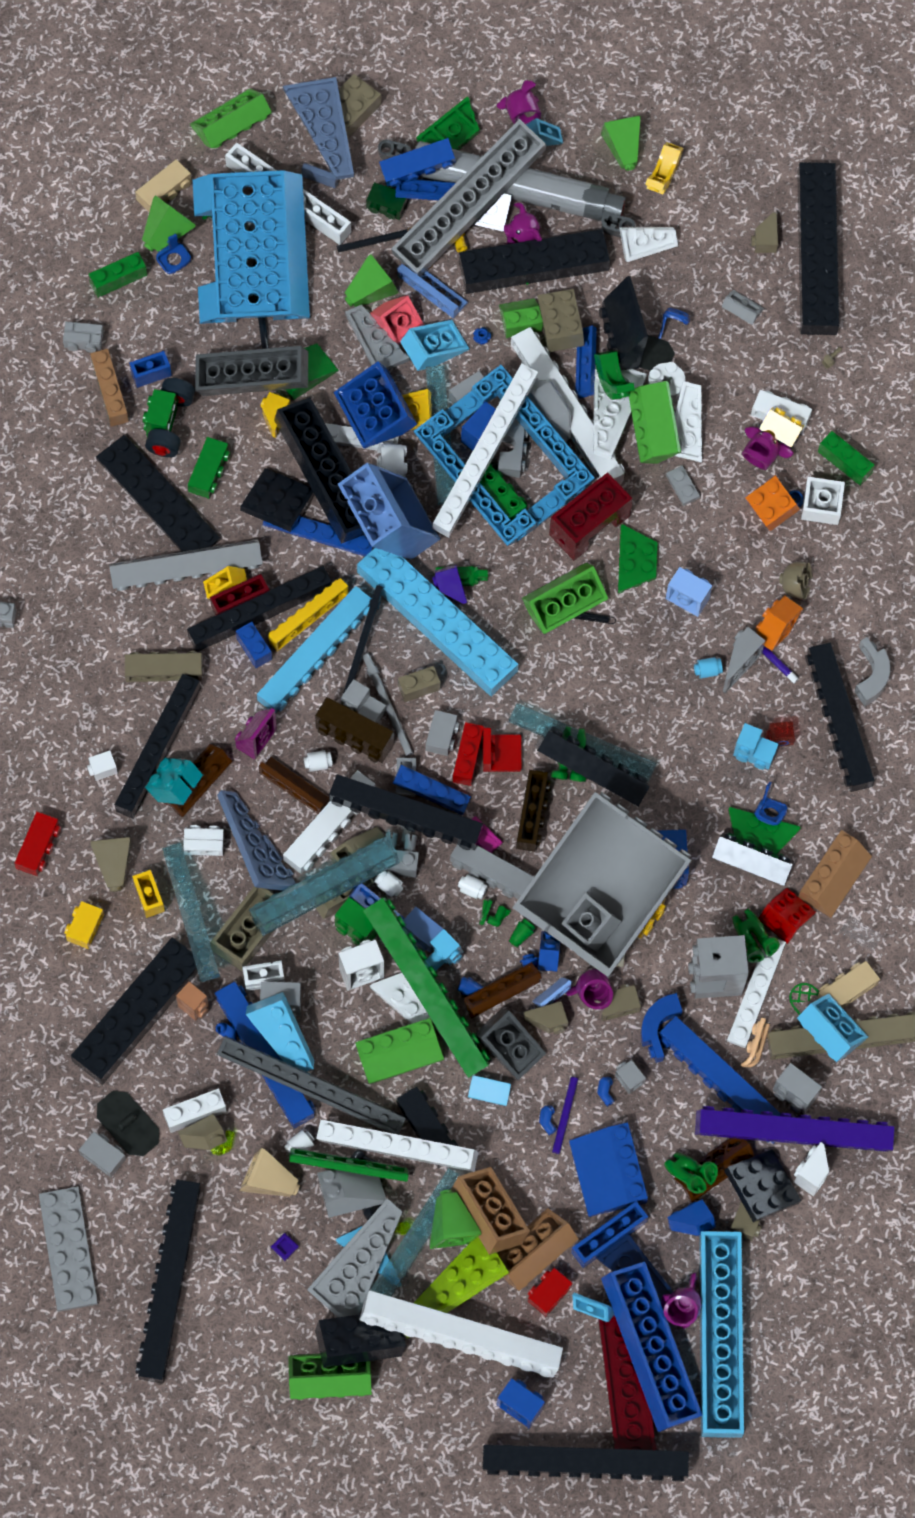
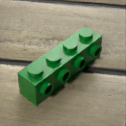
(502, 493)

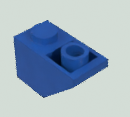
(548, 952)
(692, 1219)

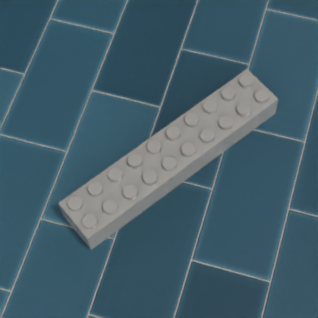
(469, 198)

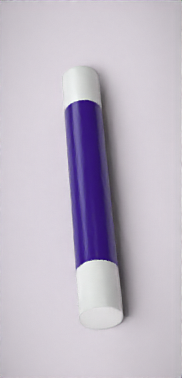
(780, 665)

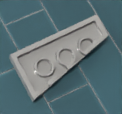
(374, 339)

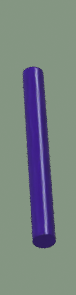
(565, 1115)

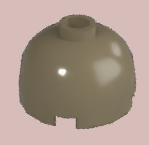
(796, 577)

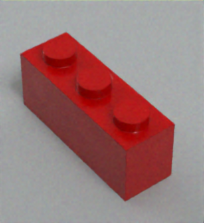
(468, 754)
(37, 844)

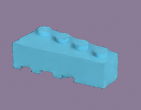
(280, 1029)

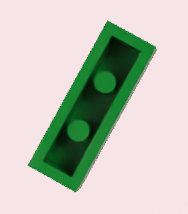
(117, 274)
(846, 458)
(208, 468)

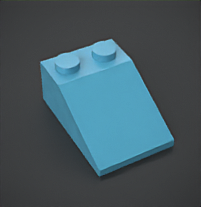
(433, 344)

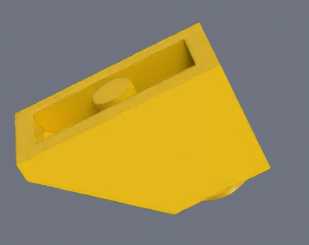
(269, 408)
(224, 580)

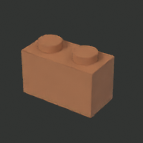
(193, 1001)

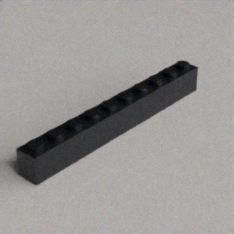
(169, 1281)
(586, 1461)

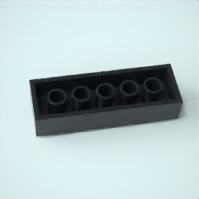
(592, 766)

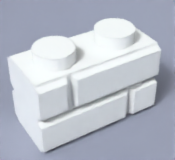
(203, 840)
(262, 973)

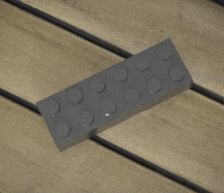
(251, 371)

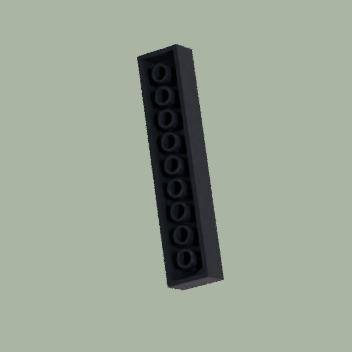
(818, 249)

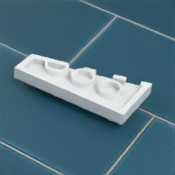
(689, 422)

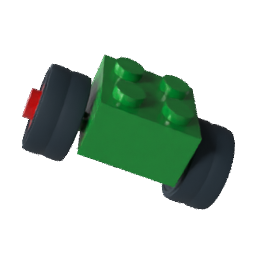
(162, 413)

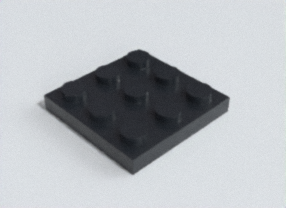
(277, 499)
(762, 1185)

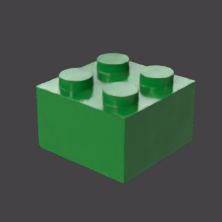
(352, 921)

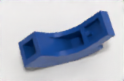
(657, 1014)

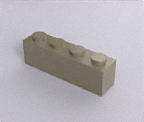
(162, 667)

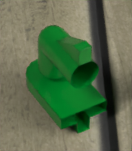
(496, 921)

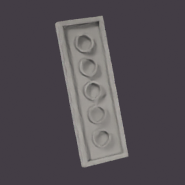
(68, 1249)

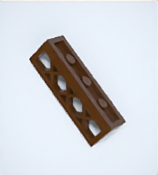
(211, 769)
(293, 785)
(502, 990)
(731, 1156)

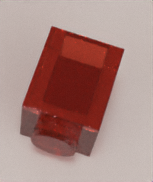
(781, 733)

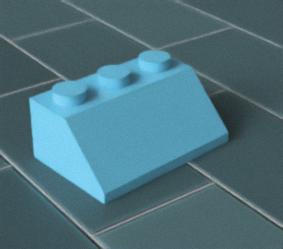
(832, 1027)

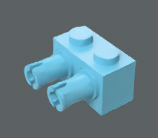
(445, 951)

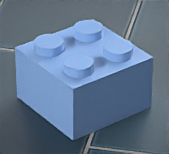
(689, 591)

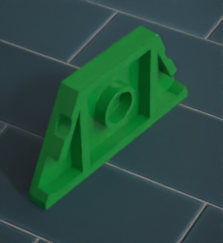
(456, 125)
(636, 559)
(748, 827)

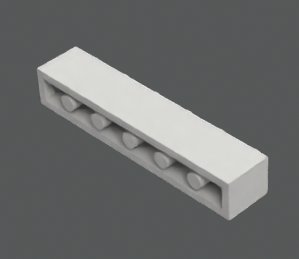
(320, 833)

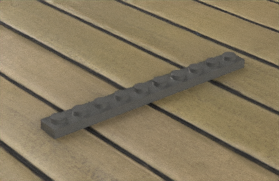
(311, 1085)

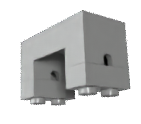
(718, 967)

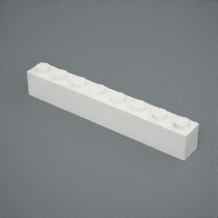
(315, 211)
(397, 1145)

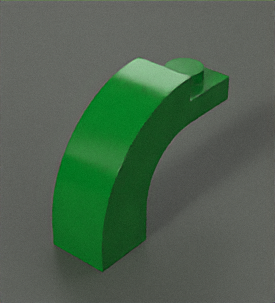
(611, 377)

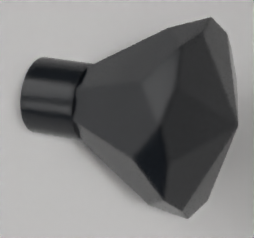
(368, 1212)

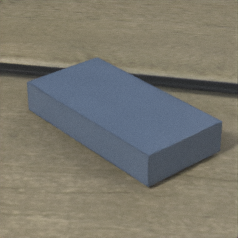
(319, 175)

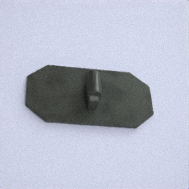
(655, 353)
(128, 1123)

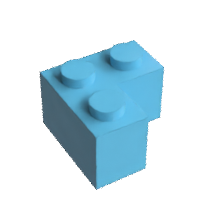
(754, 748)

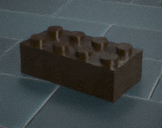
(354, 730)

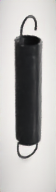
(594, 617)

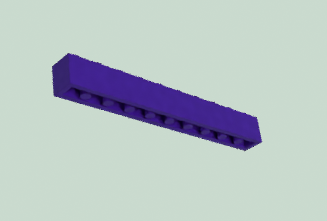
(794, 1130)

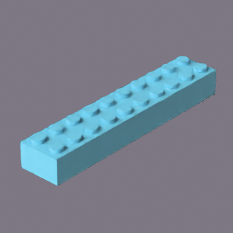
(438, 619)
(721, 1334)

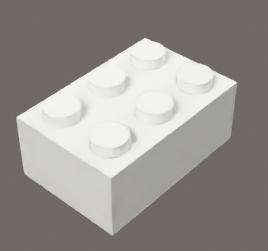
(361, 964)

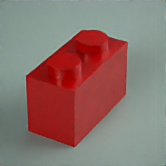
(549, 1292)

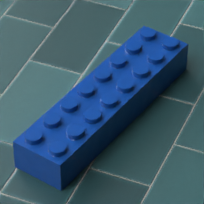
(651, 1346)

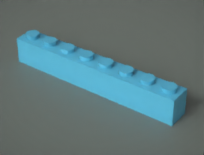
(314, 650)

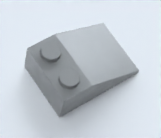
(746, 651)
(349, 1191)

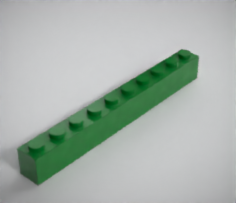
(426, 986)

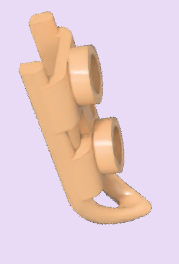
(753, 1046)

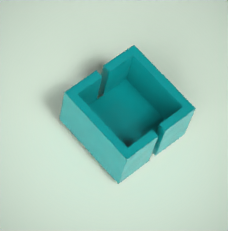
(168, 786)

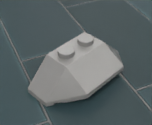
(552, 406)

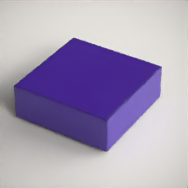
(284, 1247)

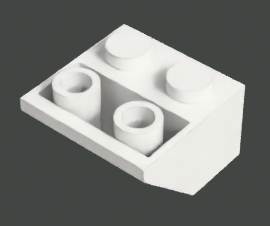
(814, 1172)

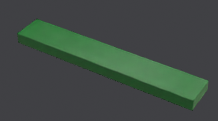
(348, 1164)

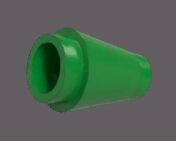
(521, 933)

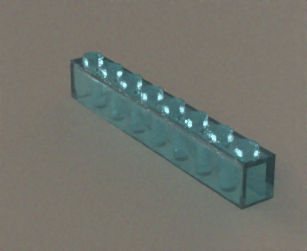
(324, 885)

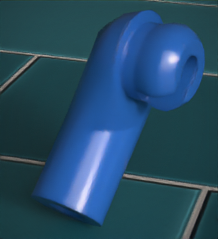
(225, 1029)
(603, 1090)
(545, 1119)

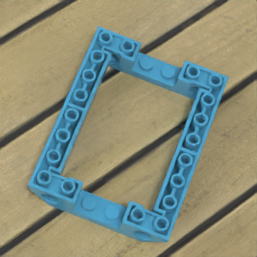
(540, 430)

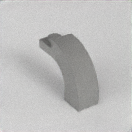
(873, 687)

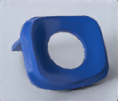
(174, 247)
(675, 314)
(765, 803)

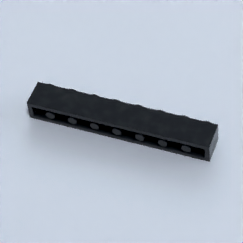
(259, 608)
(840, 717)
(157, 745)
(405, 812)

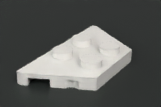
(401, 997)

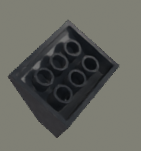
(624, 325)

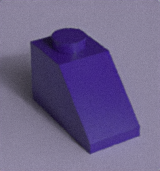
(450, 583)

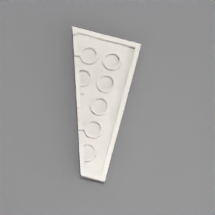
(611, 415)

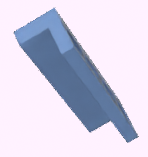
(430, 292)

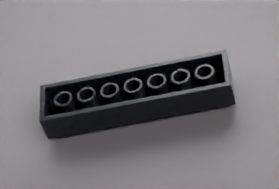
(534, 261)
(320, 463)
(135, 1011)

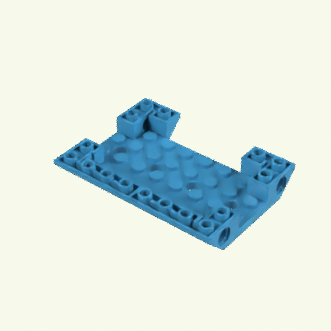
(275, 244)

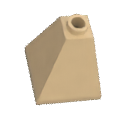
(269, 1177)

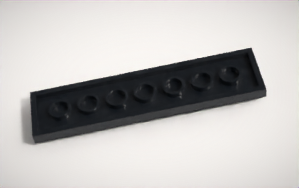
(156, 496)

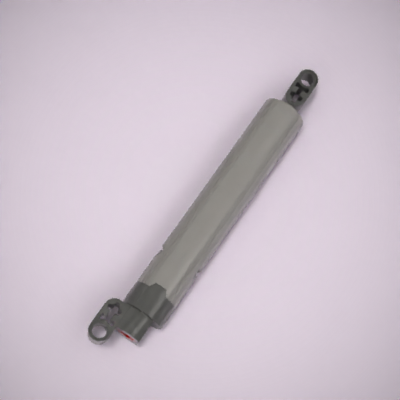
(538, 189)

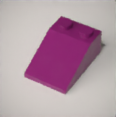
(257, 733)

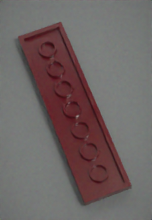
(627, 1404)

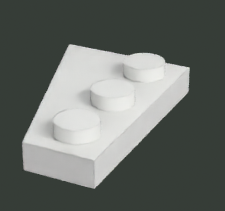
(644, 241)

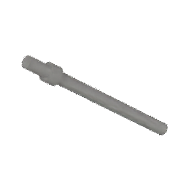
(373, 673)

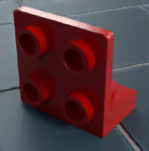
(501, 752)
(786, 914)

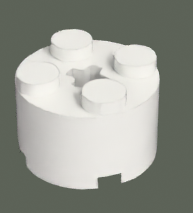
(671, 373)
(392, 458)

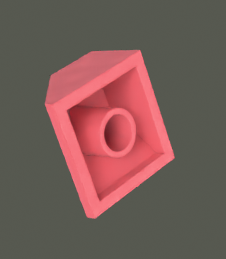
(397, 317)

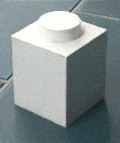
(102, 765)

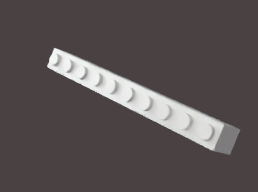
(535, 356)
(485, 450)
(461, 1334)

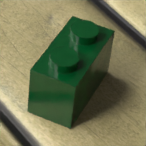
(383, 201)

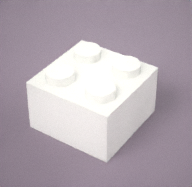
(822, 500)

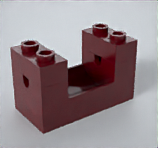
(588, 514)

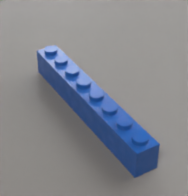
(234, 1006)
(713, 1069)

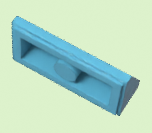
(489, 1090)
(592, 1307)

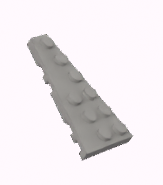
(352, 1271)

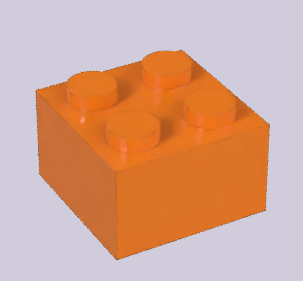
(772, 503)
(778, 622)

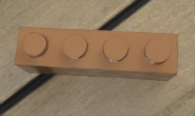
(109, 387)

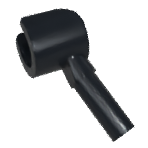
(358, 1154)

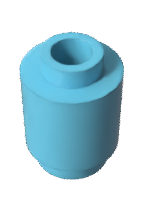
(708, 667)

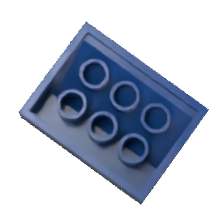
(375, 406)
(608, 1170)

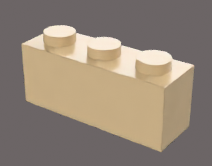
(164, 185)
(852, 985)

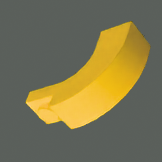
(665, 168)

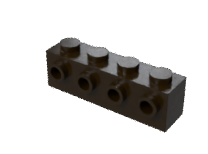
(532, 809)

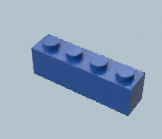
(417, 162)
(609, 1234)

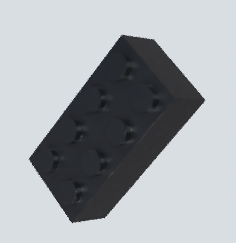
(353, 1341)

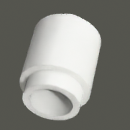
(318, 761)
(389, 883)
(472, 887)
(301, 1140)

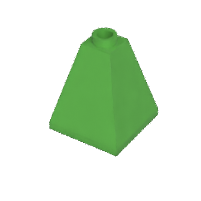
(623, 140)
(163, 223)
(369, 284)
(452, 1222)

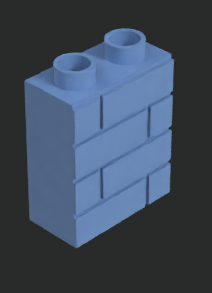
(388, 511)

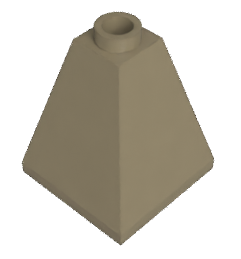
(113, 860)

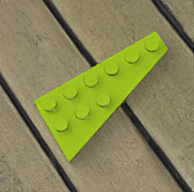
(463, 1278)

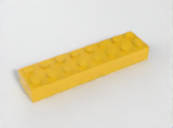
(308, 614)

